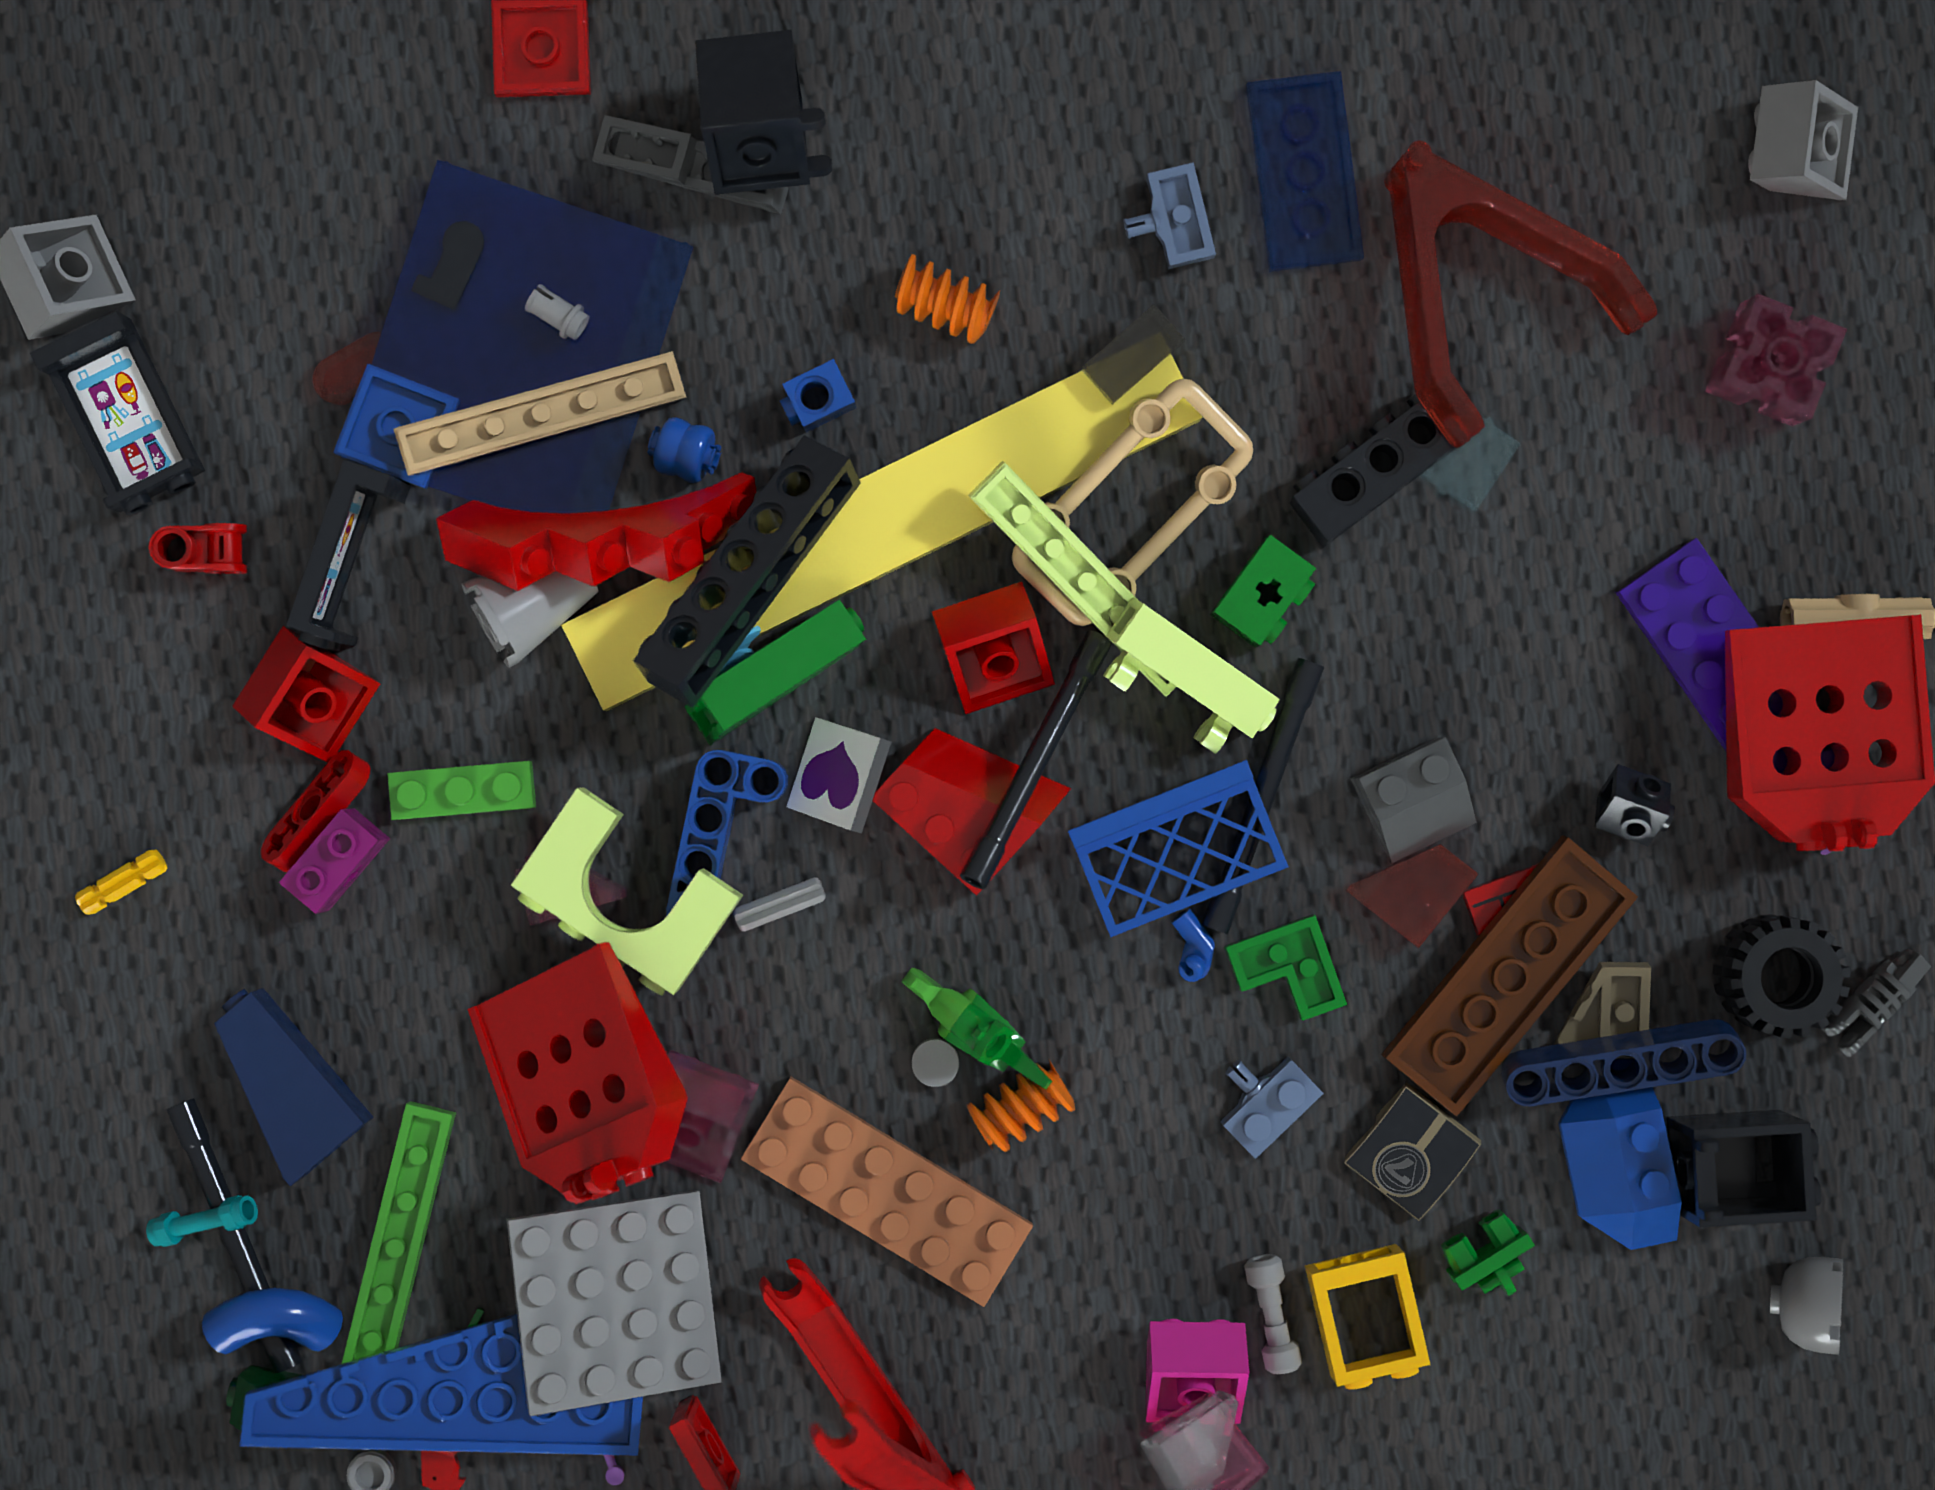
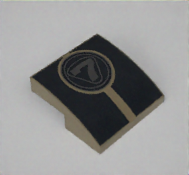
(1413, 1151)

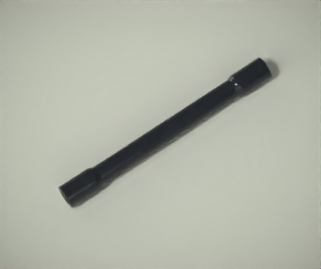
(1296, 702)
(992, 844)
(196, 1142)

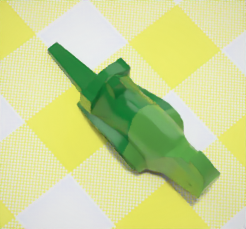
(975, 1027)

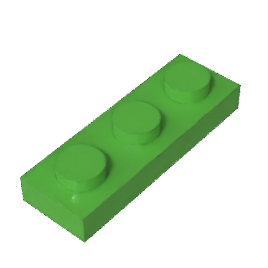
(461, 790)

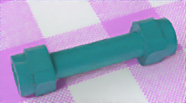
(232, 1214)

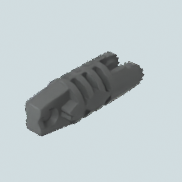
(1877, 1000)

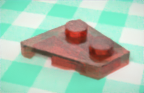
(1415, 892)

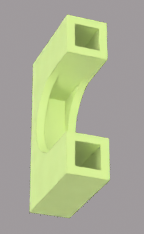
(559, 882)

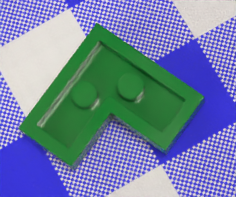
(1291, 952)

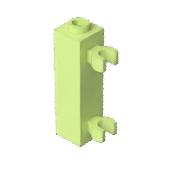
(1192, 668)

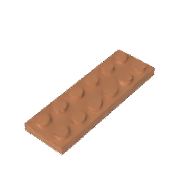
(887, 1191)

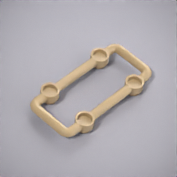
(1213, 485)

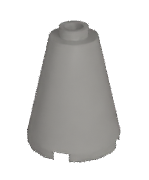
(525, 616)

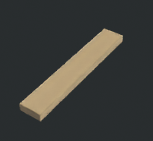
(539, 413)

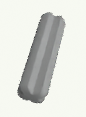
(779, 904)

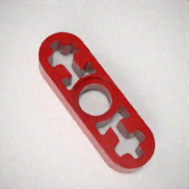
(329, 793)

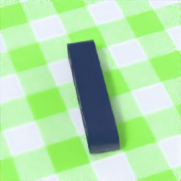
(1644, 1071)

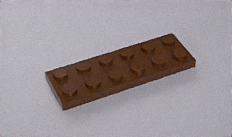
(1509, 975)

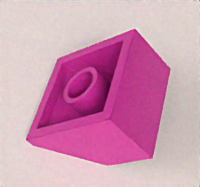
(1192, 1361)

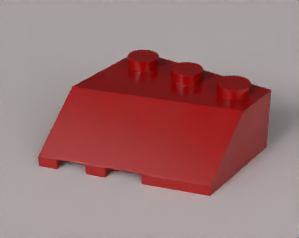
(950, 794)

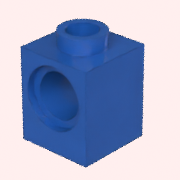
(826, 377)

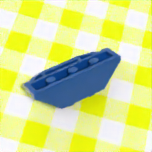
(1622, 1165)

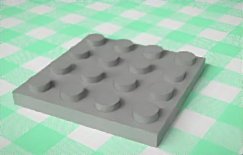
(613, 1301)

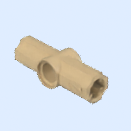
(1855, 608)

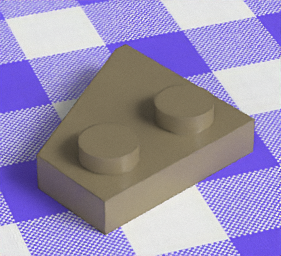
(1611, 1003)

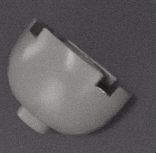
(1811, 1303)

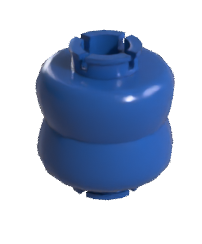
(684, 450)

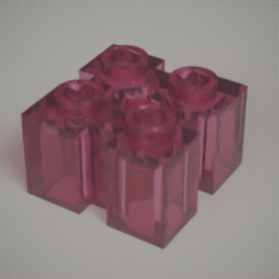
(1800, 348)

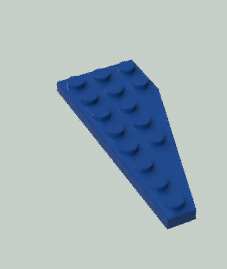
(434, 1396)

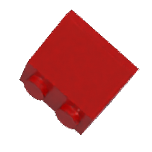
(994, 647)
(305, 696)

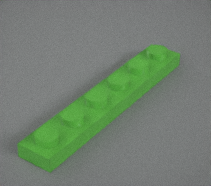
(400, 1231)

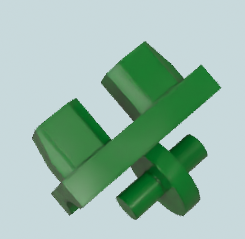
(1492, 1263)

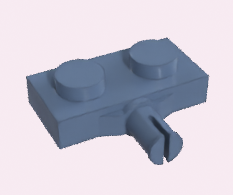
(1176, 216)
(1268, 1104)

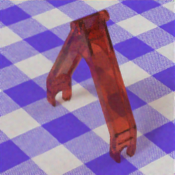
(1435, 192)

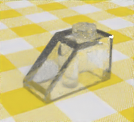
(1195, 1445)

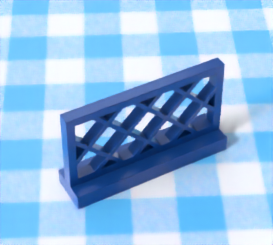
(1165, 808)

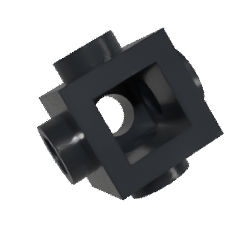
(1634, 805)

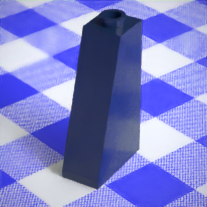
(289, 1084)

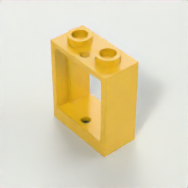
(1358, 1269)

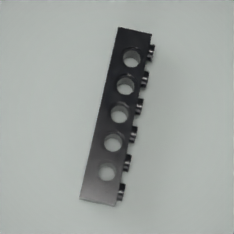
(746, 594)

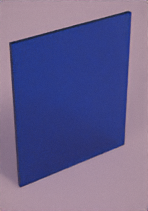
(500, 350)

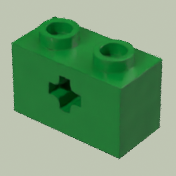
(1269, 564)

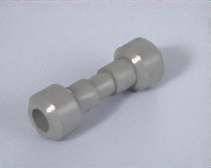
(1280, 1353)

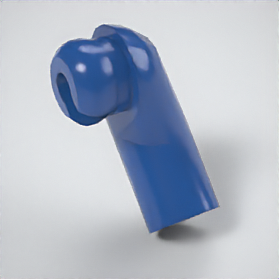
(1197, 949)

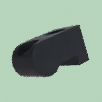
(462, 251)

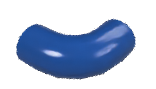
(272, 1314)

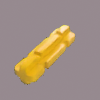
(121, 882)

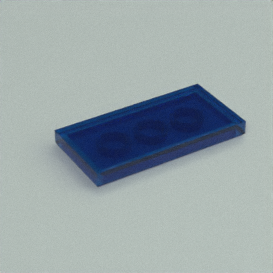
(1305, 171)

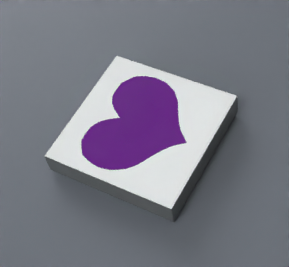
(838, 775)

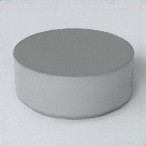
(935, 1062)
(371, 1471)

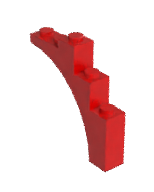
(593, 546)

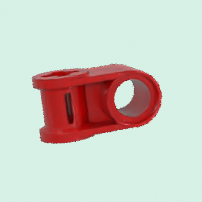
(209, 548)

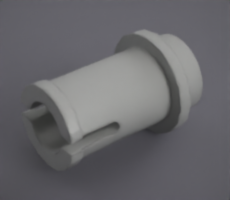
(557, 312)

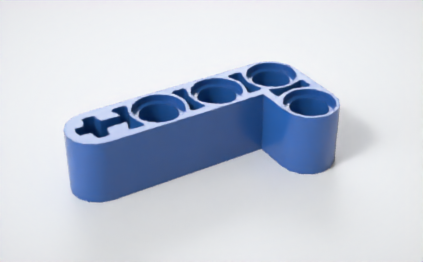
(724, 798)

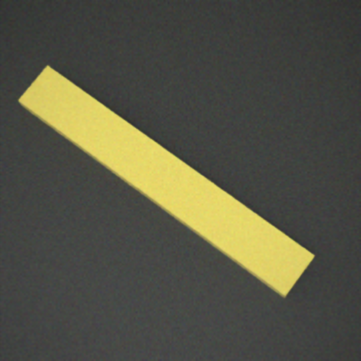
(895, 515)

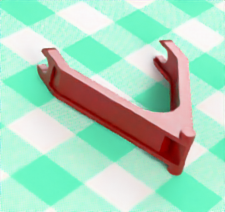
(886, 1441)

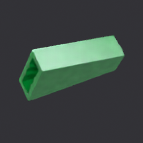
(776, 671)

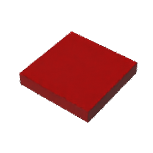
(540, 47)
(703, 1446)

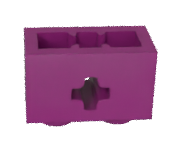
(334, 860)

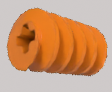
(944, 300)
(1019, 1108)

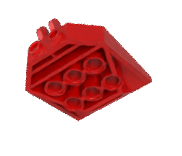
(1853, 797)
(581, 1076)

